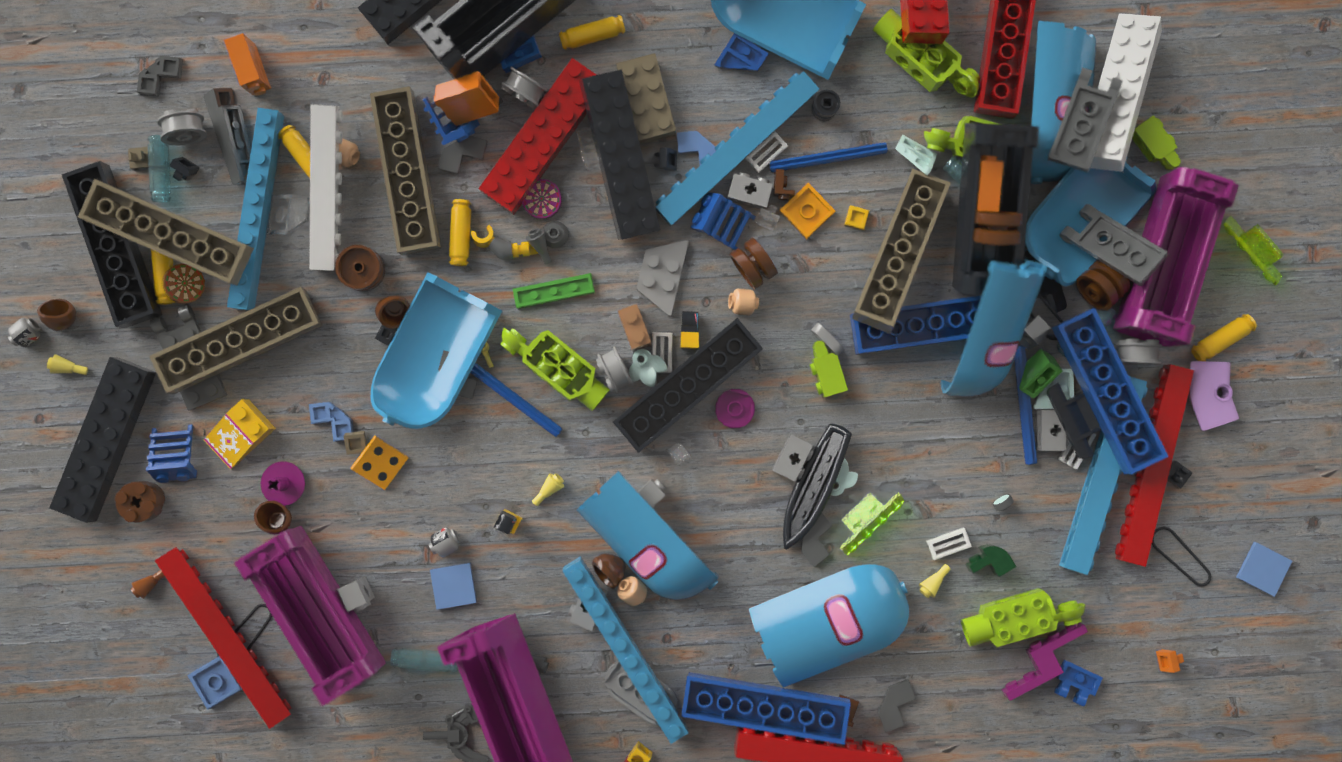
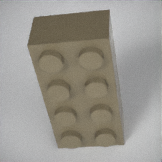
(647, 99)

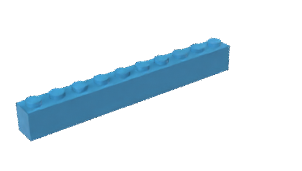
(737, 148)
(257, 204)
(1094, 502)
(625, 649)

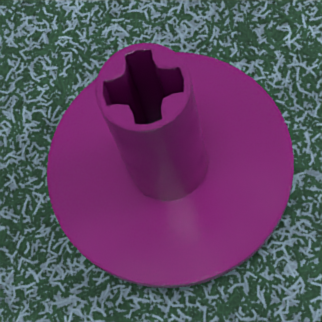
(282, 483)

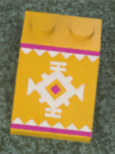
(239, 432)

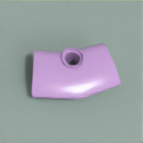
(1208, 406)

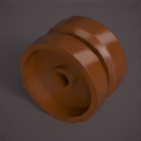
(997, 230)
(755, 262)
(372, 268)
(1102, 286)

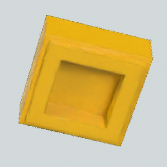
(856, 217)

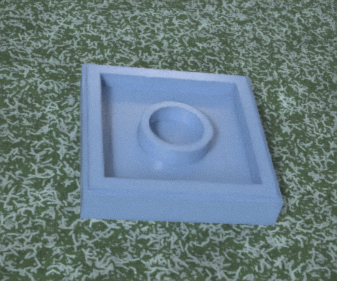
(1264, 569)
(453, 585)
(214, 682)

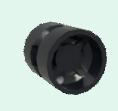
(825, 105)

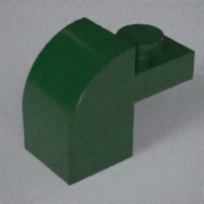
(995, 557)

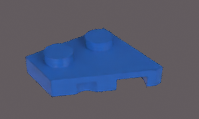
(523, 55)
(741, 55)

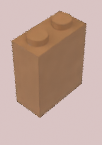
(634, 327)

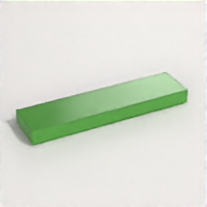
(553, 291)

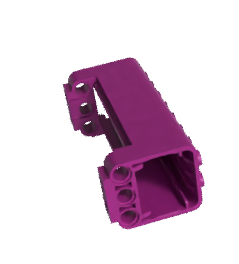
(1186, 225)
(311, 613)
(506, 692)

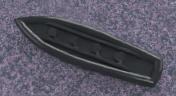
(815, 485)

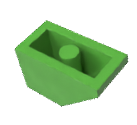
(1039, 373)

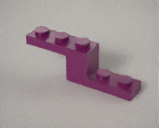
(1043, 660)

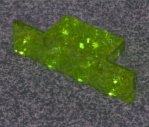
(1258, 246)
(866, 518)

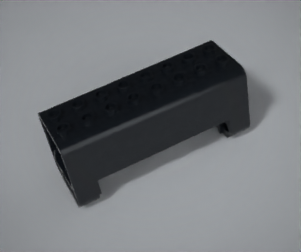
(484, 32)
(1015, 148)

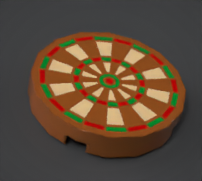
(183, 283)

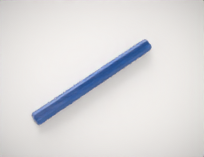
(829, 157)
(516, 400)
(1025, 410)

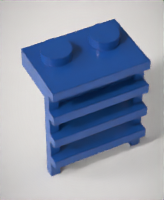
(450, 131)
(711, 215)
(173, 465)

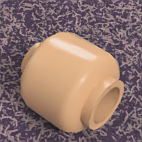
(350, 153)
(743, 301)
(632, 591)

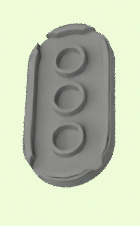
(623, 690)

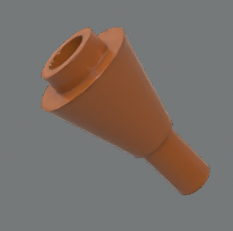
(143, 586)

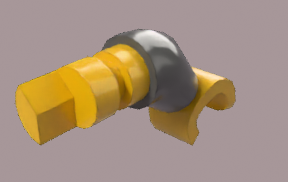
(501, 248)

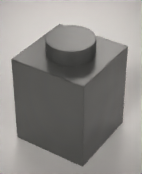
(1035, 332)

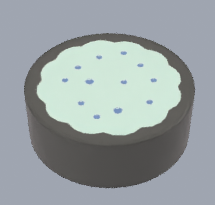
(1003, 502)

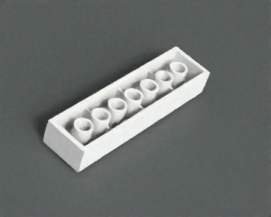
(1130, 60)

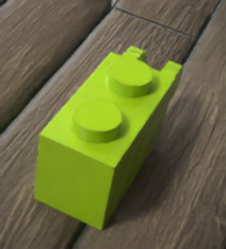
(1156, 143)
(827, 370)

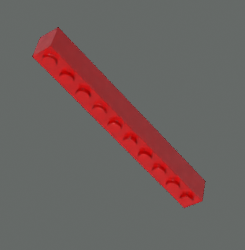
(1151, 481)
(222, 637)

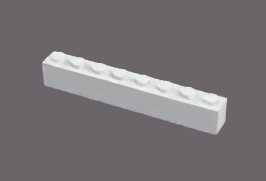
(324, 186)

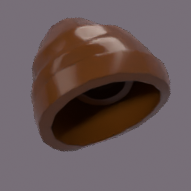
(391, 310)
(57, 314)
(272, 517)
(609, 569)

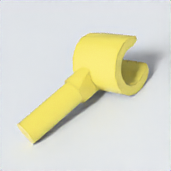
(486, 354)

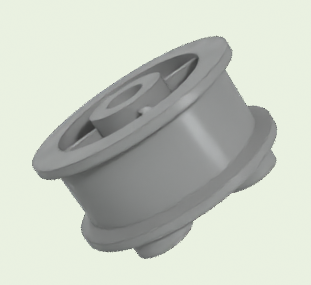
(524, 88)
(182, 127)
(1139, 352)
(616, 370)

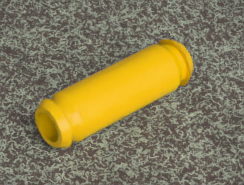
(592, 32)
(296, 146)
(460, 232)
(160, 265)
(1224, 337)

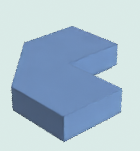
(694, 142)
(328, 412)

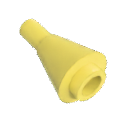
(61, 365)
(551, 485)
(932, 584)

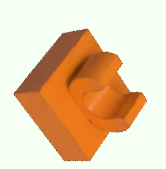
(1169, 660)

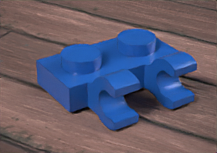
(1080, 678)

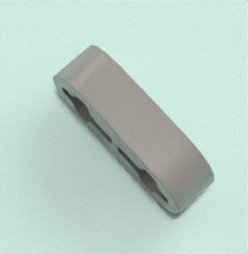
(829, 341)

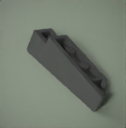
(230, 131)

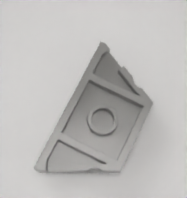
(662, 274)

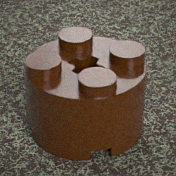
(134, 511)

